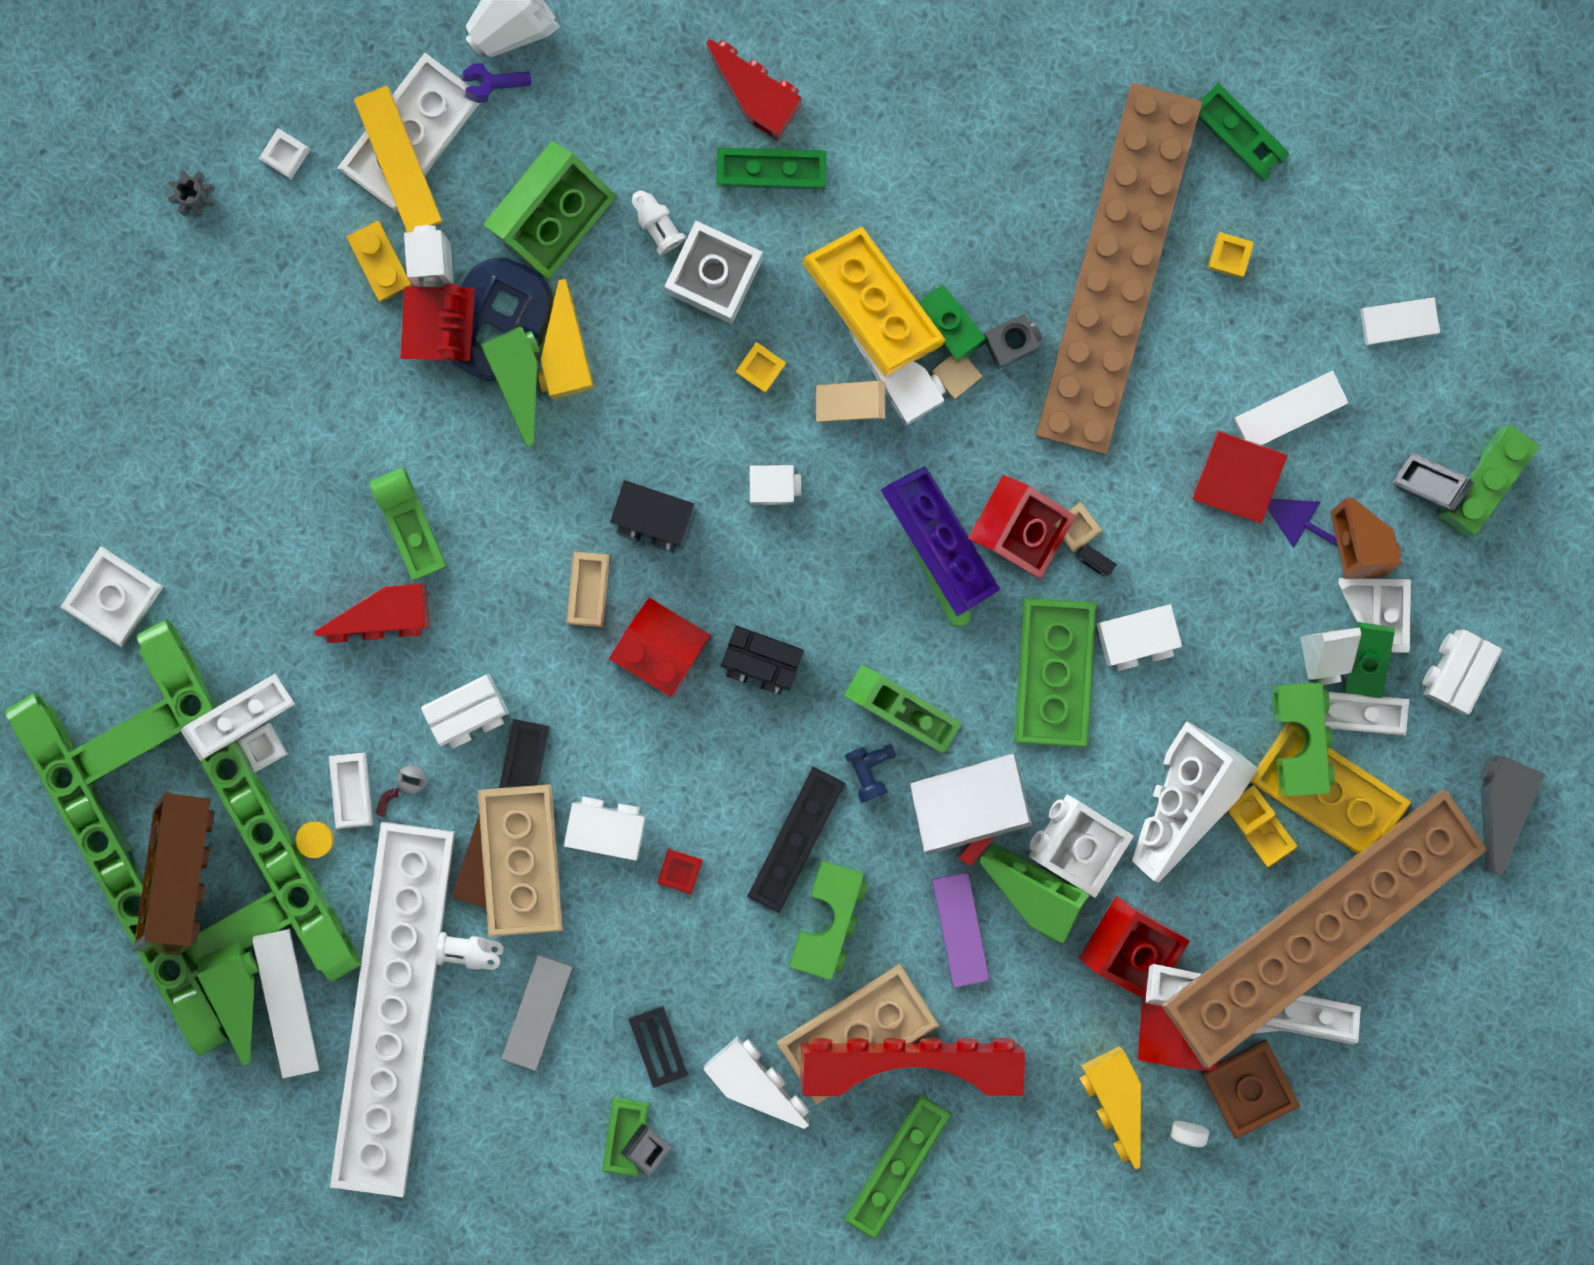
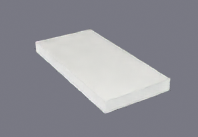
(432, 111)

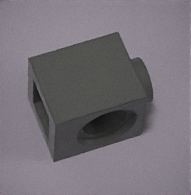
(1001, 352)

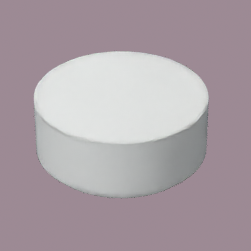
(1189, 1134)

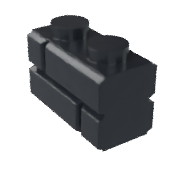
(762, 659)

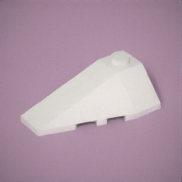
(1198, 791)

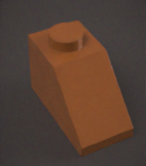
(1364, 541)

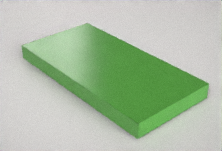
(1055, 672)

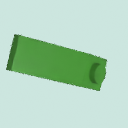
(515, 371)
(902, 709)
(1038, 895)
(229, 984)

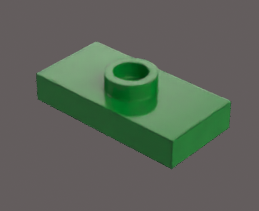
(954, 324)
(1371, 660)

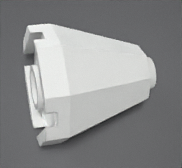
(509, 24)

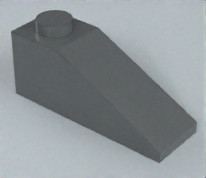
(1506, 801)

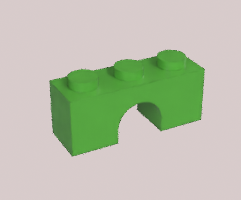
(1494, 475)
(1309, 769)
(821, 951)

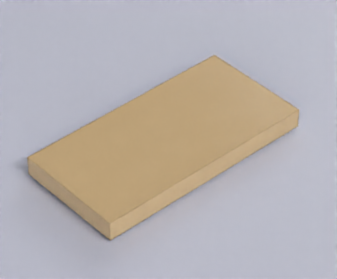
(520, 860)
(875, 1012)

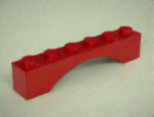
(837, 1067)

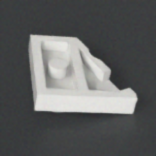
(1381, 603)

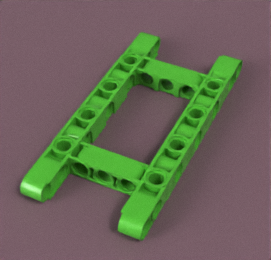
(245, 801)

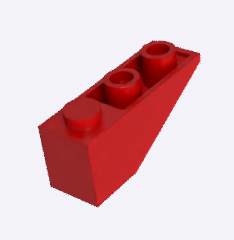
(762, 100)
(389, 609)

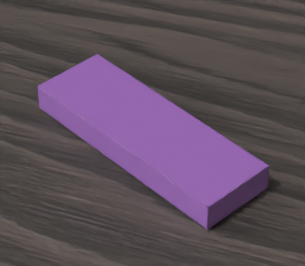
(960, 929)

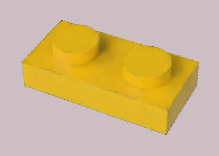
(379, 261)

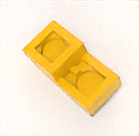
(1261, 827)

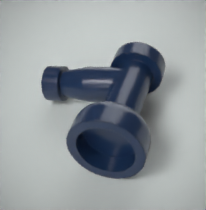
(862, 763)

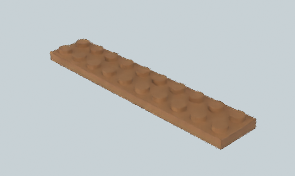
(1118, 268)
(1323, 928)

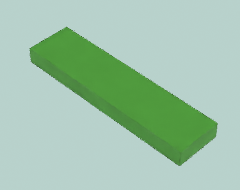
(897, 1167)

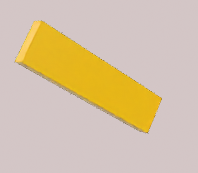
(398, 159)

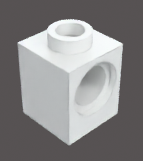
(774, 485)

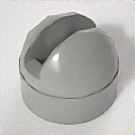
(414, 772)

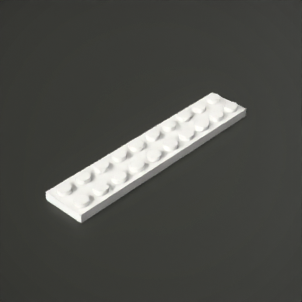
(392, 1009)

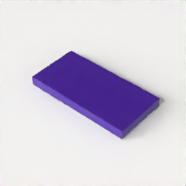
(940, 540)

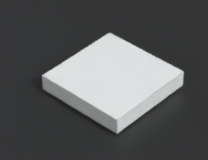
(111, 596)

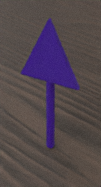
(1294, 517)

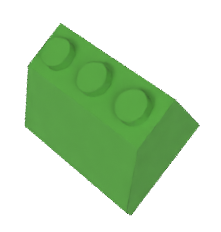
(550, 209)

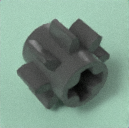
(191, 203)

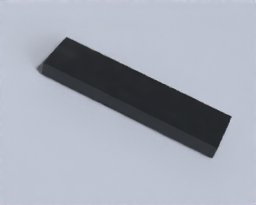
(796, 839)

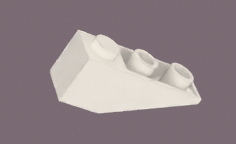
(748, 1082)

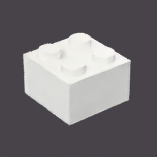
(713, 272)

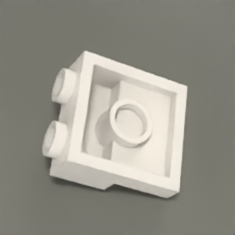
(1079, 845)

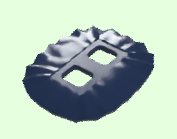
(531, 313)

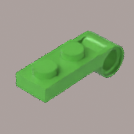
(408, 523)

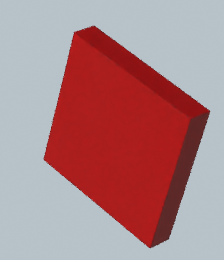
(1239, 476)

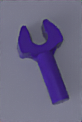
(491, 81)

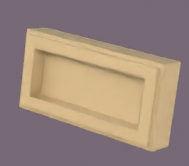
(850, 401)
(588, 589)

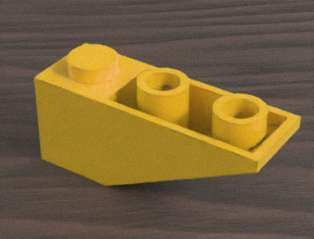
(1119, 1094)

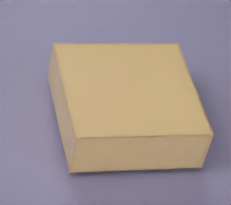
(957, 377)
(1081, 530)

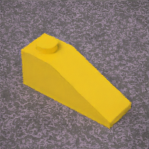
(563, 353)

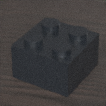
(654, 516)

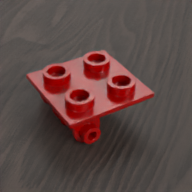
(437, 323)

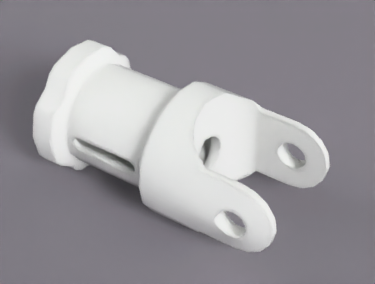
(655, 219)
(470, 952)

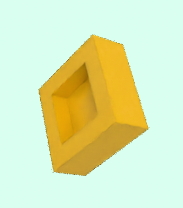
(1230, 255)
(760, 367)

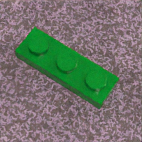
(771, 168)

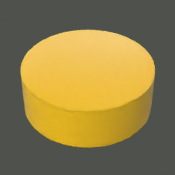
(314, 839)

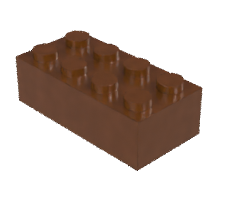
(173, 874)

